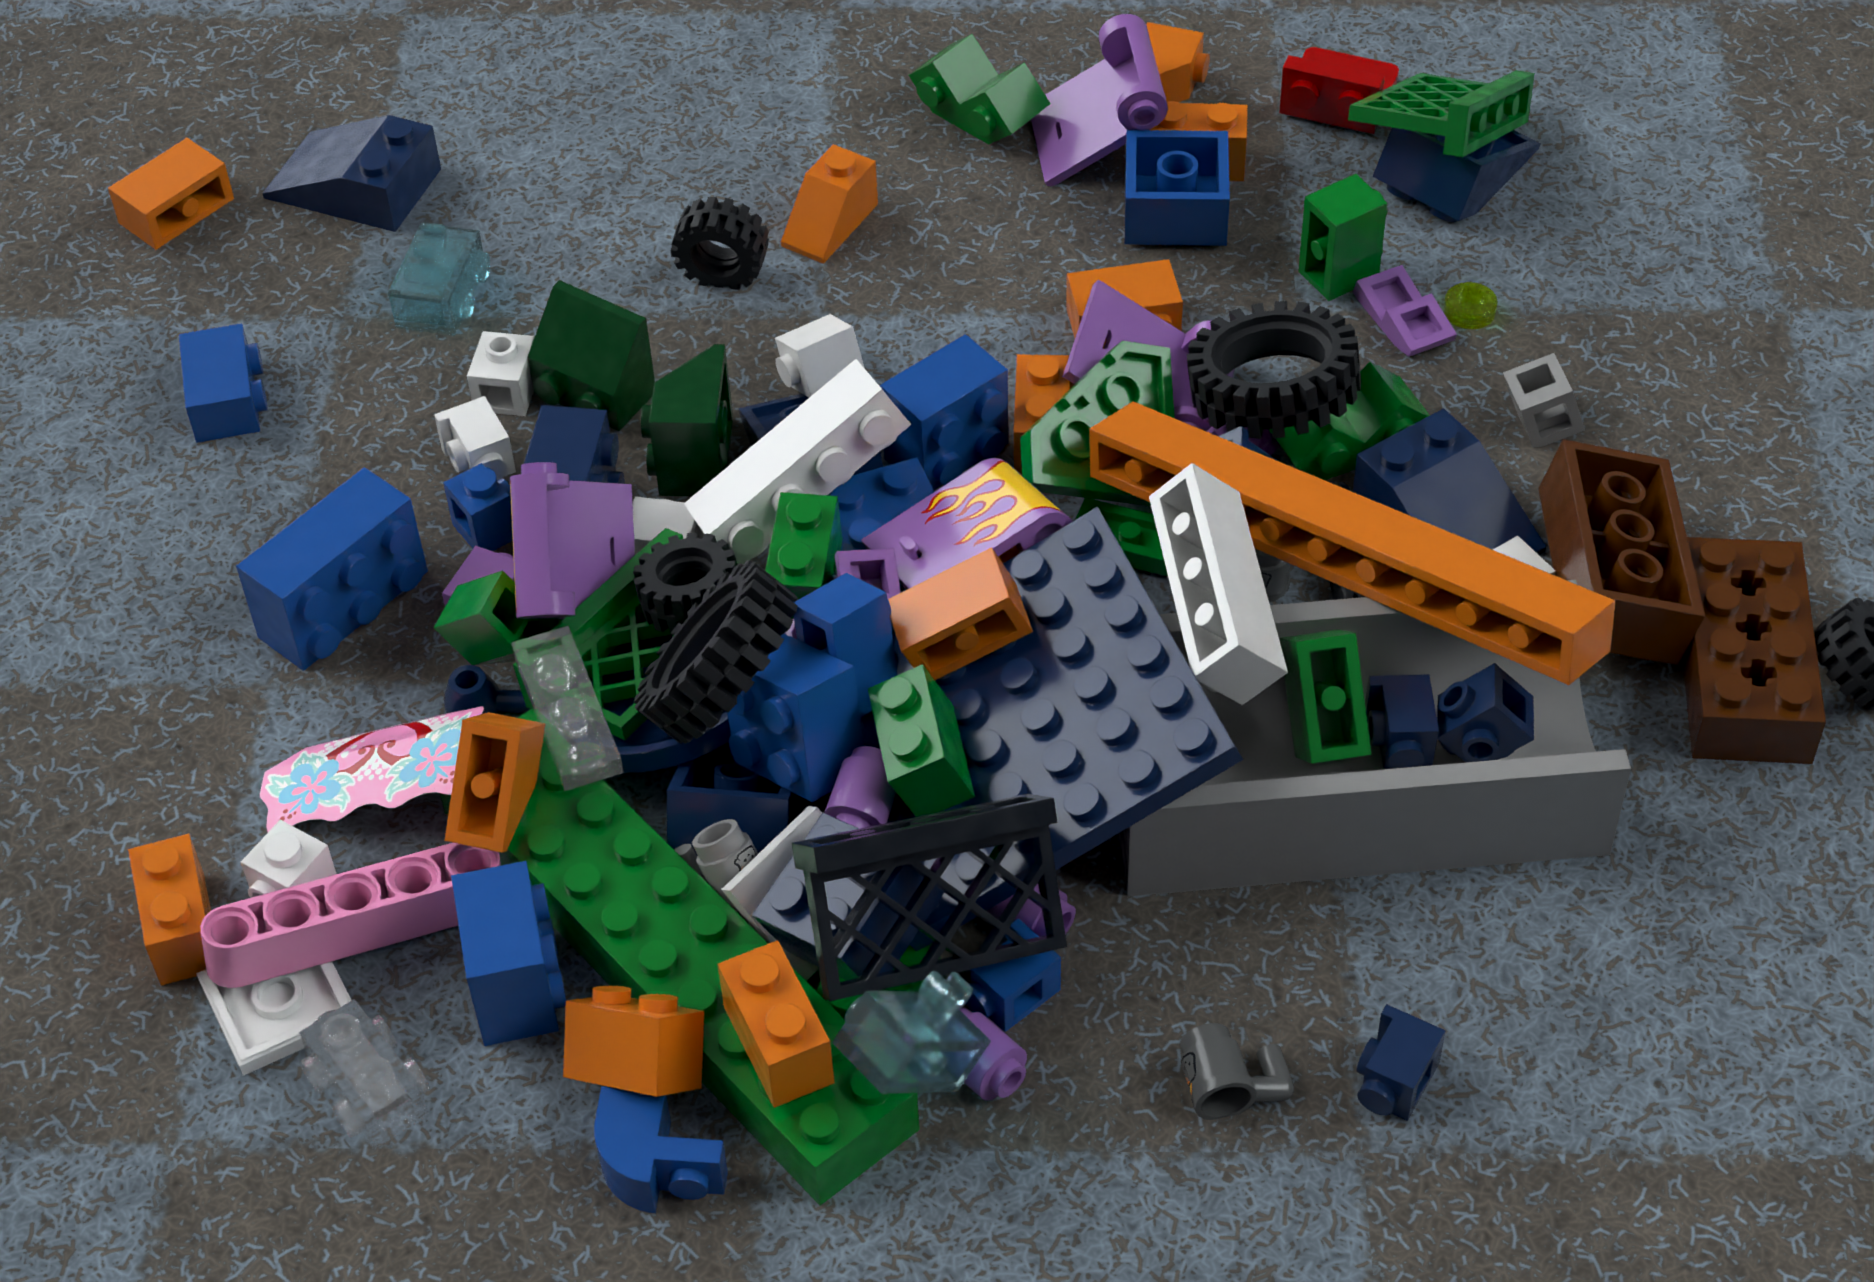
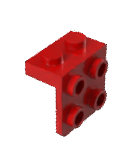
(1328, 82)

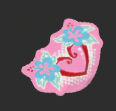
(365, 769)

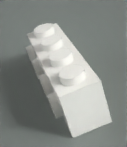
(803, 454)
(1217, 585)

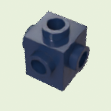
(1485, 716)

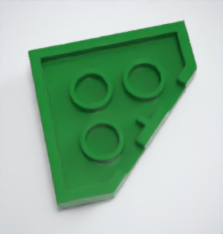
(1058, 444)

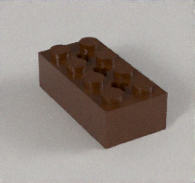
(1623, 535)
(1754, 656)

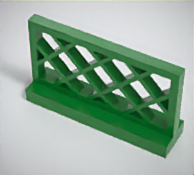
(1459, 109)
(602, 624)

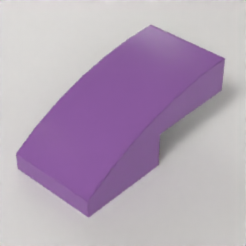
(1402, 313)

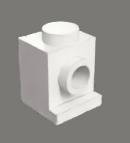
(475, 436)

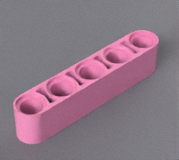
(337, 915)

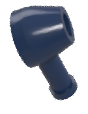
(472, 688)

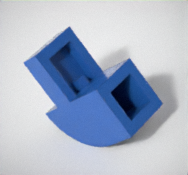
(643, 1159)

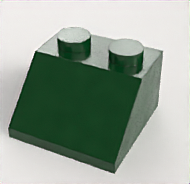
(591, 355)
(689, 424)

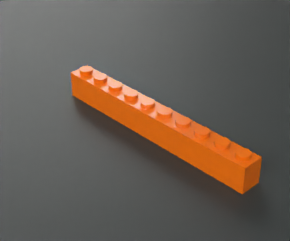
(1370, 546)

